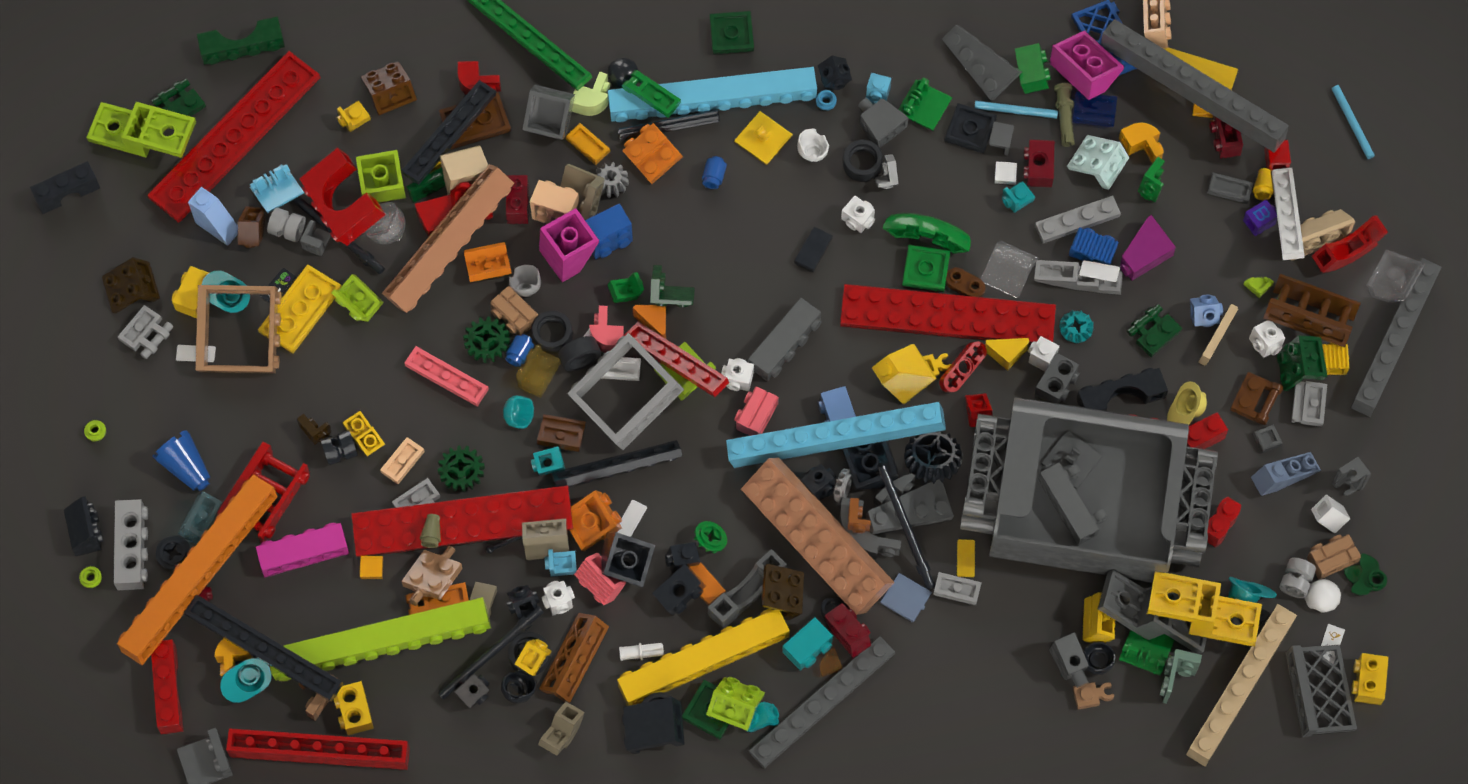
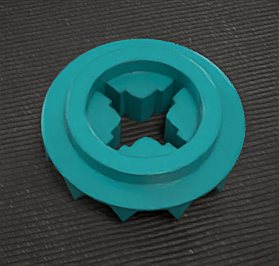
(1071, 333)

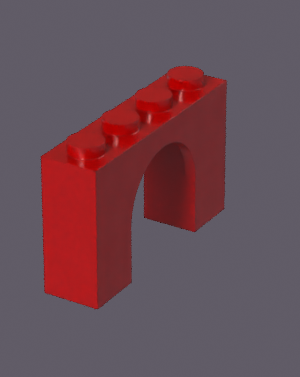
(320, 185)

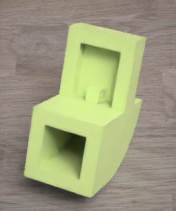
(592, 101)

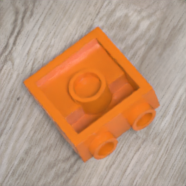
(652, 152)
(593, 519)

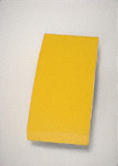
(363, 433)

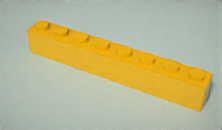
(703, 657)

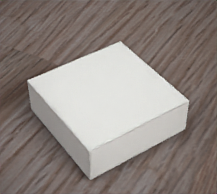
(1005, 173)

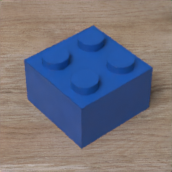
(612, 230)

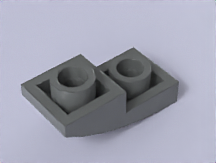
(903, 485)

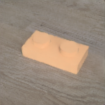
(402, 460)

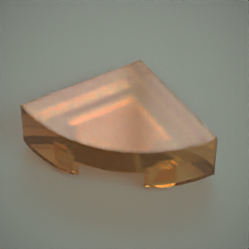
(830, 663)

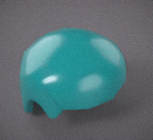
(518, 411)

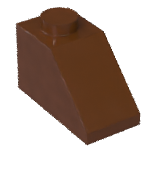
(251, 226)

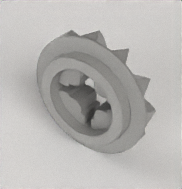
(843, 485)

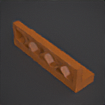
(577, 657)

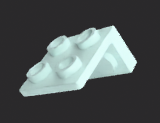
(1099, 158)

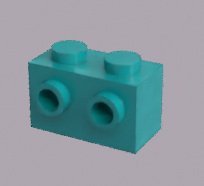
(808, 644)

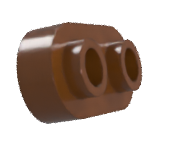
(964, 284)

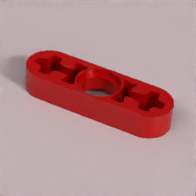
(972, 364)

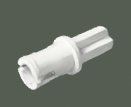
(641, 651)

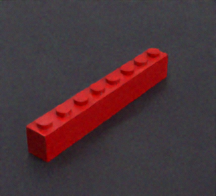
(318, 749)

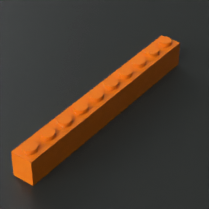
(197, 569)

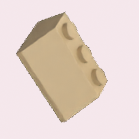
(1326, 229)

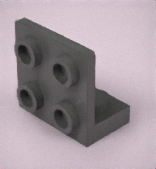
(205, 760)

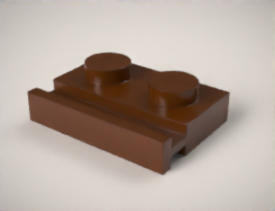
(561, 433)

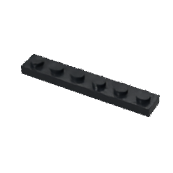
(449, 132)
(621, 463)

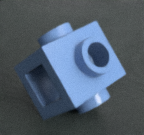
(1205, 311)

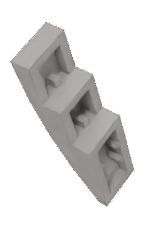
(1067, 276)

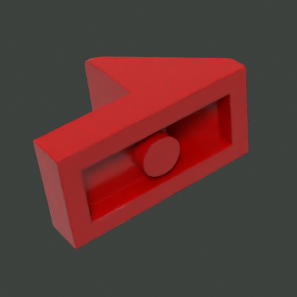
(976, 405)

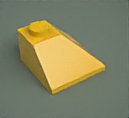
(904, 373)

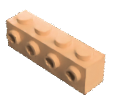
(1156, 21)

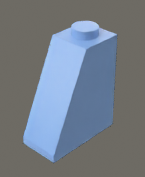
(213, 216)

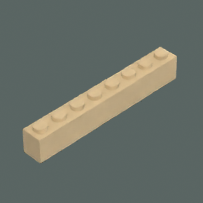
(1241, 685)

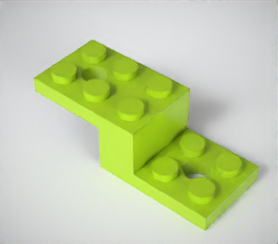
(141, 129)

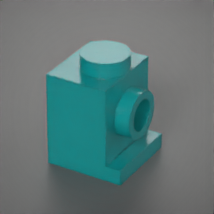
(554, 455)

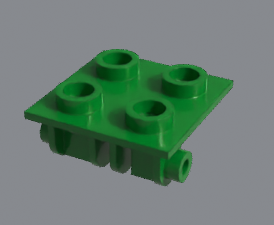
(925, 104)
(1147, 654)

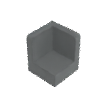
(1001, 136)
(315, 239)

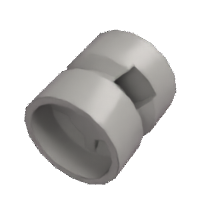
(284, 224)
(1297, 578)

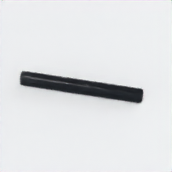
(672, 124)

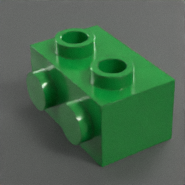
(1031, 62)

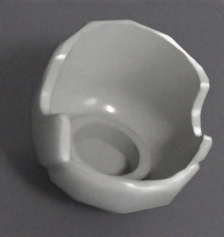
(525, 280)

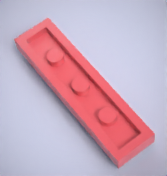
(446, 376)

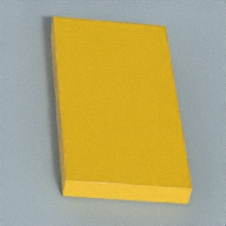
(302, 307)

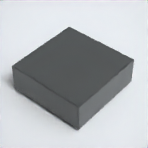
(1267, 438)

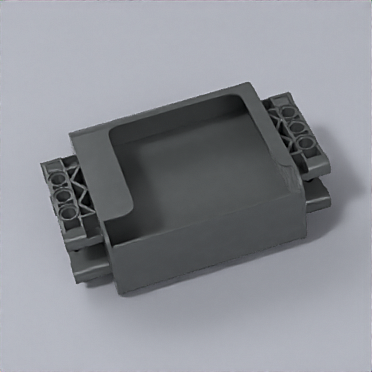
(1142, 483)

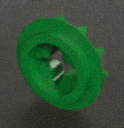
(717, 535)

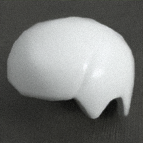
(812, 145)
(1323, 596)

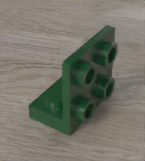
(665, 295)
(1301, 360)

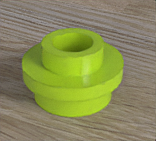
(97, 436)
(86, 572)

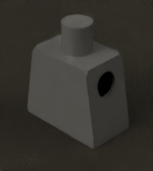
(881, 121)
(1067, 651)

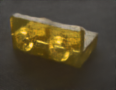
(537, 371)

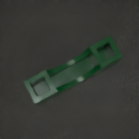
(264, 38)

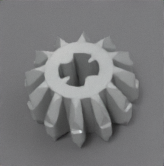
(618, 177)

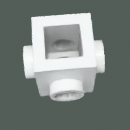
(858, 214)
(1267, 338)
(739, 374)
(559, 604)

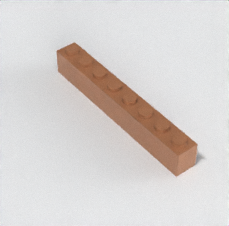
(448, 238)

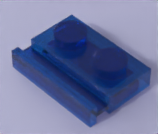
(1096, 111)

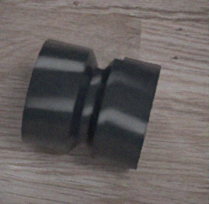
(339, 447)

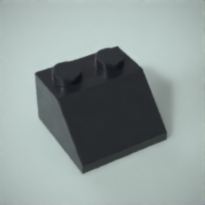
(626, 558)

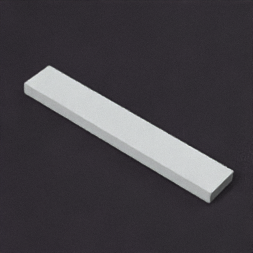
(1287, 214)

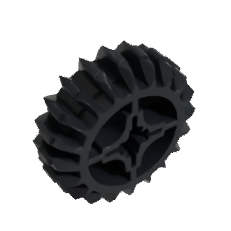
(943, 463)

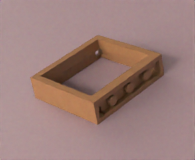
(203, 328)

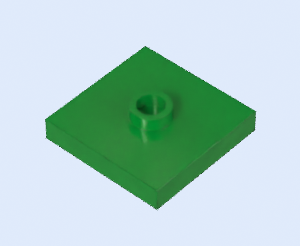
(926, 268)

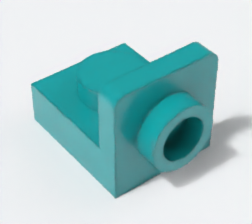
(1017, 197)

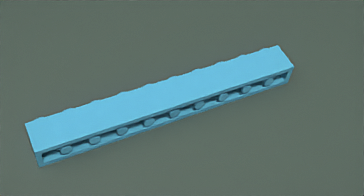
(721, 93)
(836, 434)

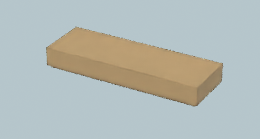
(1218, 335)

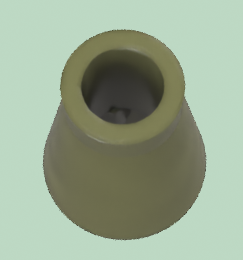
(430, 535)

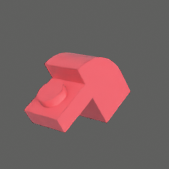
(605, 335)

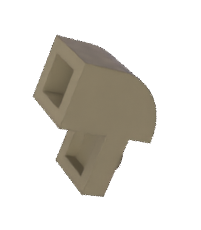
(563, 729)

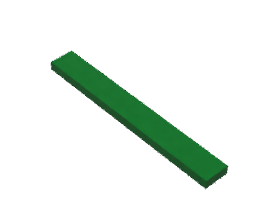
(534, 42)

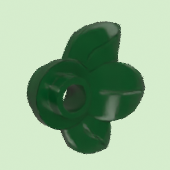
(1363, 576)

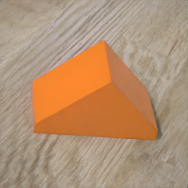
(652, 317)

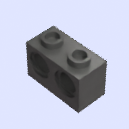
(1054, 378)

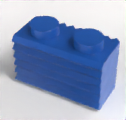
(1093, 247)

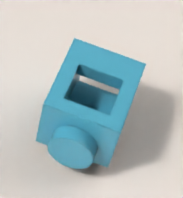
(878, 87)

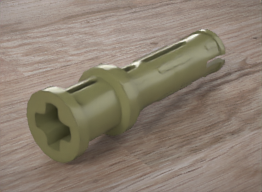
(1064, 105)

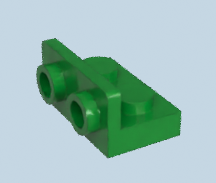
(1151, 184)

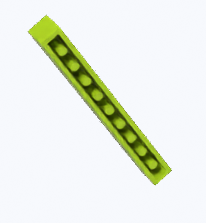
(392, 636)

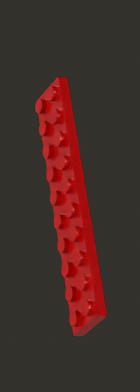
(234, 135)
(945, 314)
(460, 520)

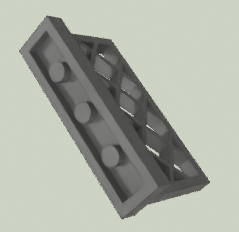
(1302, 690)

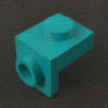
(764, 715)

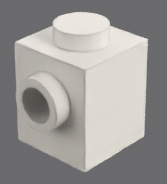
(1042, 353)

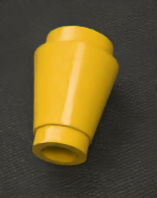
(1263, 185)

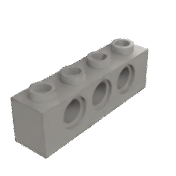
(124, 513)

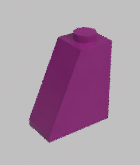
(1146, 250)

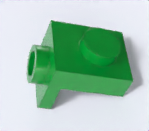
(626, 289)

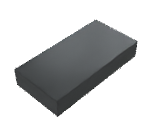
(1230, 188)

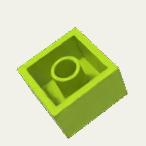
(381, 176)

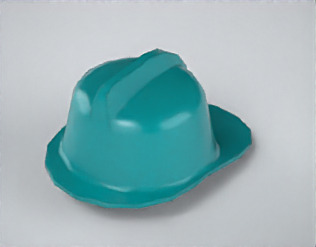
(228, 302)
(1249, 591)
(245, 680)

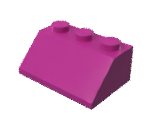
(1085, 64)

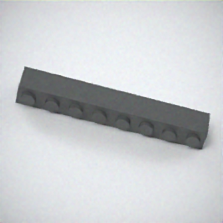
(1395, 340)

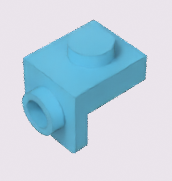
(561, 563)

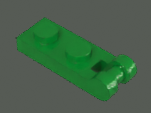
(652, 93)

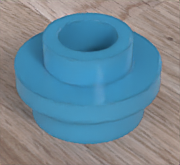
(826, 94)

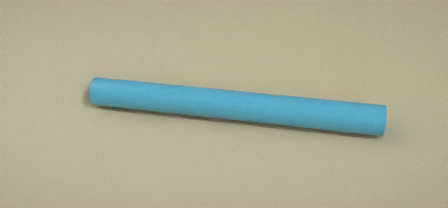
(1016, 109)
(1353, 122)

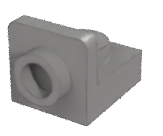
(890, 173)

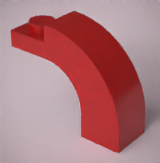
(1351, 248)

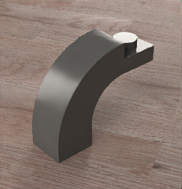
(868, 541)

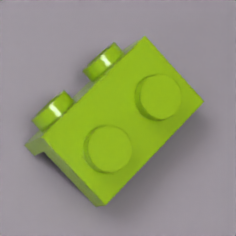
(357, 299)

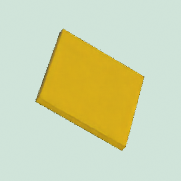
(763, 137)

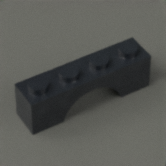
(1147, 386)

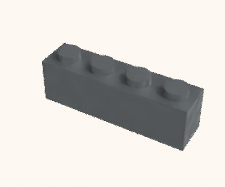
(785, 339)

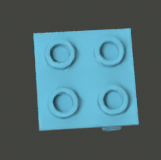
(276, 188)

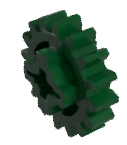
(495, 344)
(470, 467)

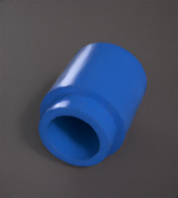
(714, 172)
(519, 350)

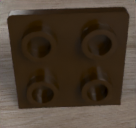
(130, 283)
(783, 590)

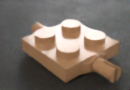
(431, 575)

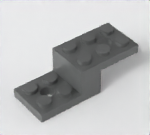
(1135, 609)

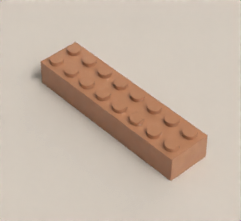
(817, 535)

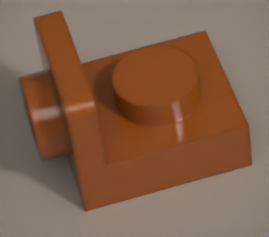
(855, 516)

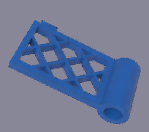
(1113, 10)

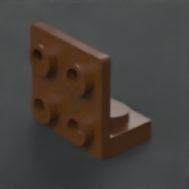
(389, 87)

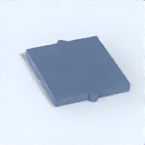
(906, 597)

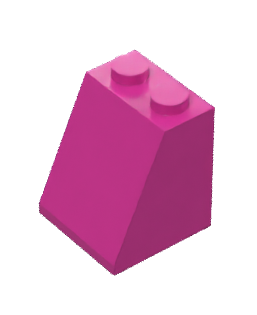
(567, 244)

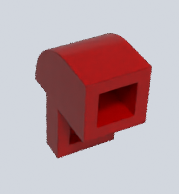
(470, 74)

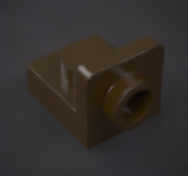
(312, 430)

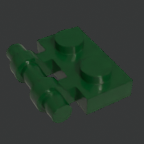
(186, 104)
(1157, 336)

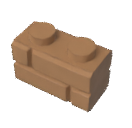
(513, 311)
(1333, 556)

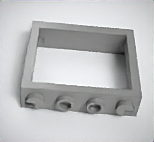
(647, 413)

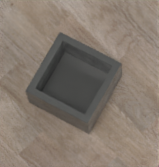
(548, 112)

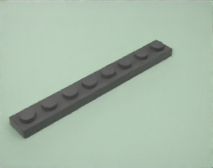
(821, 702)

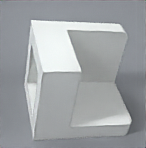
(1330, 514)

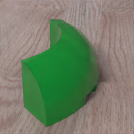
(916, 225)

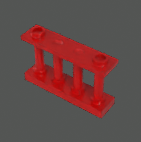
(261, 458)

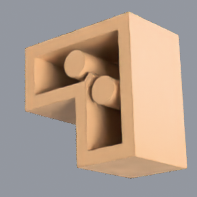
(552, 201)

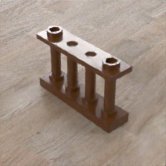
(1309, 322)

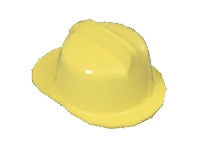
(1188, 404)

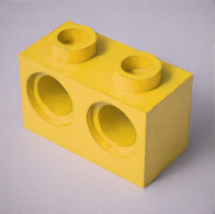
(356, 707)

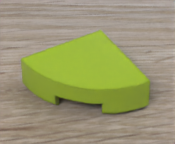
(1258, 285)

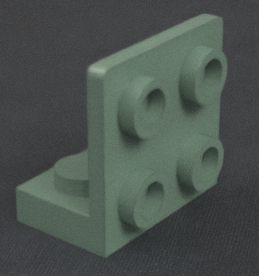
(1182, 662)

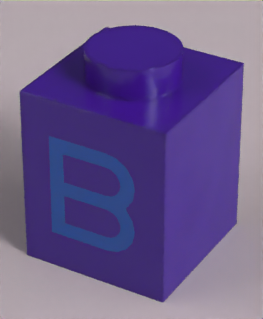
(1260, 217)

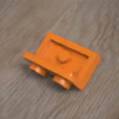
(487, 262)

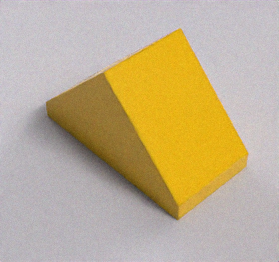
(1007, 351)

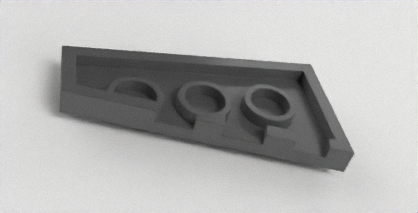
(984, 65)
(922, 506)

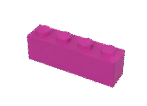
(302, 549)

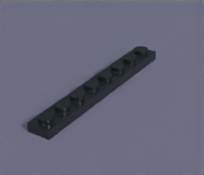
(263, 648)

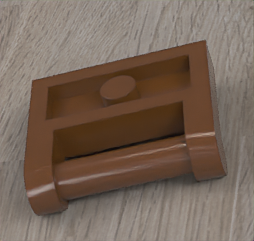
(1250, 394)

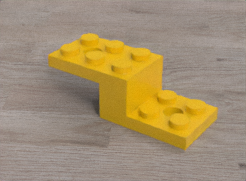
(1204, 608)

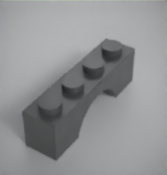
(733, 603)

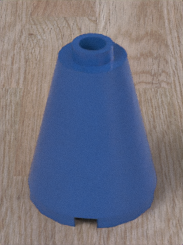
(184, 461)

